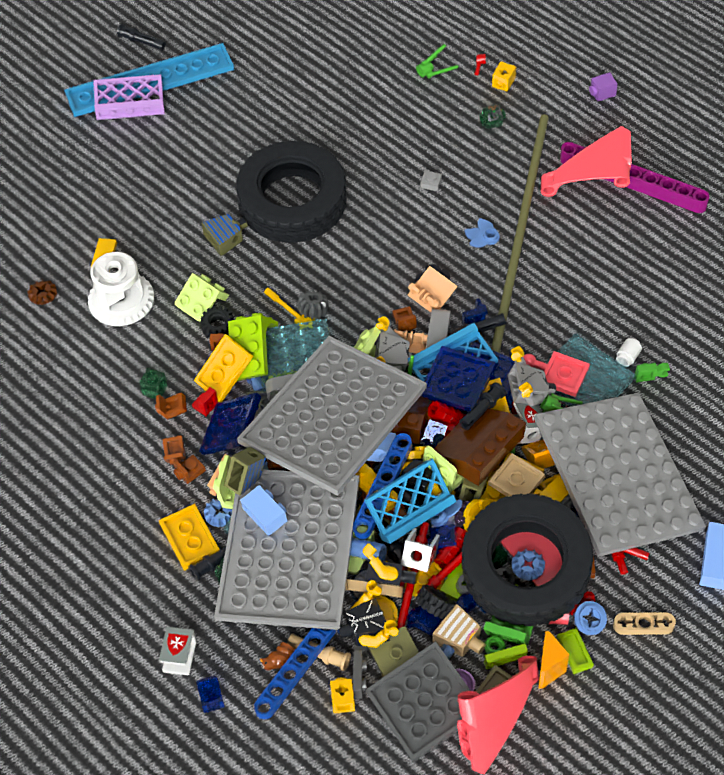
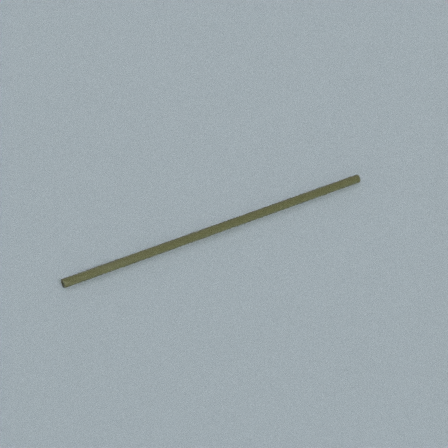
(520, 230)

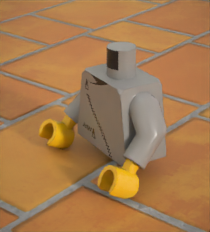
(391, 347)
(527, 383)

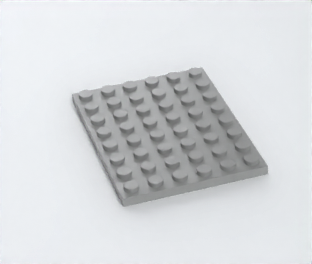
(332, 414)
(619, 474)
(300, 568)

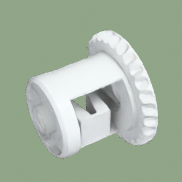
(112, 287)

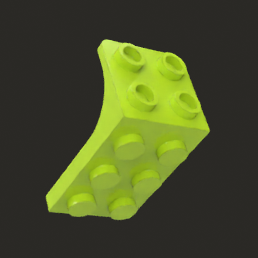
(251, 335)

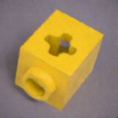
(501, 79)
(342, 703)

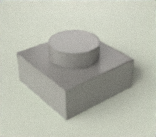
(431, 180)

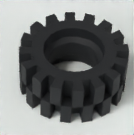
(214, 315)
(434, 601)

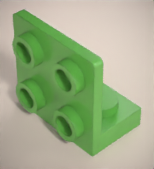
(508, 632)

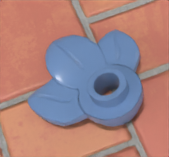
(482, 235)
(442, 518)

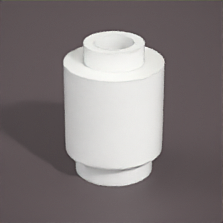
(628, 352)

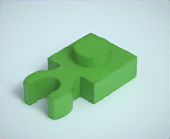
(648, 372)

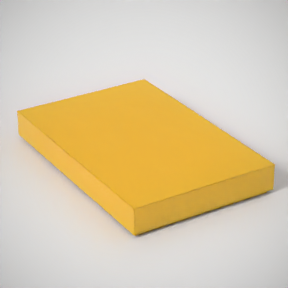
(223, 367)
(188, 536)

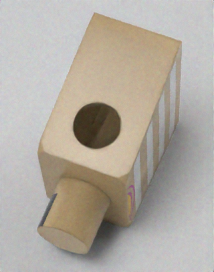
(459, 632)

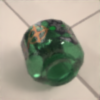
(492, 116)

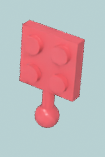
(562, 370)

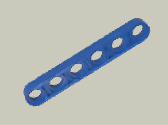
(378, 483)
(292, 665)

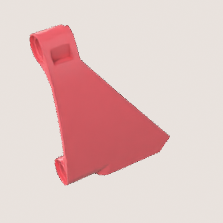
(601, 160)
(550, 555)
(492, 714)

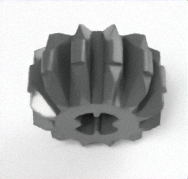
(312, 304)

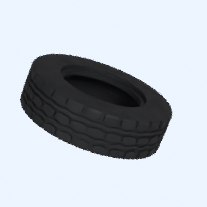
(296, 222)
(527, 604)

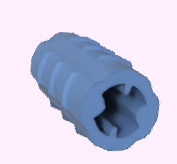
(358, 545)

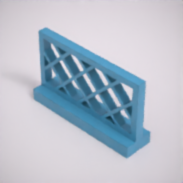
(457, 341)
(413, 517)

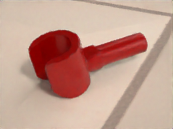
(480, 59)

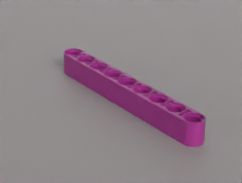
(654, 184)

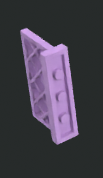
(129, 107)

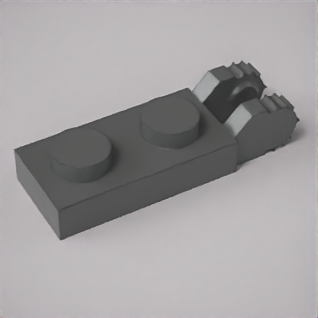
(359, 666)

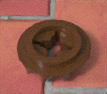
(43, 297)

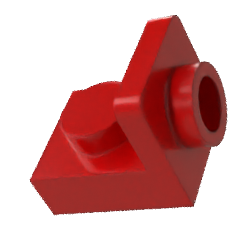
(206, 402)

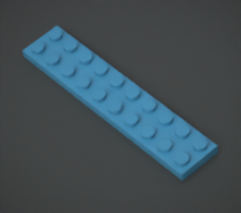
(173, 72)

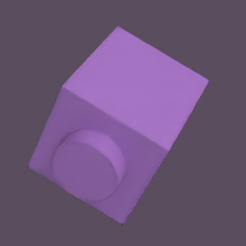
(603, 87)

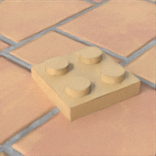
(516, 477)

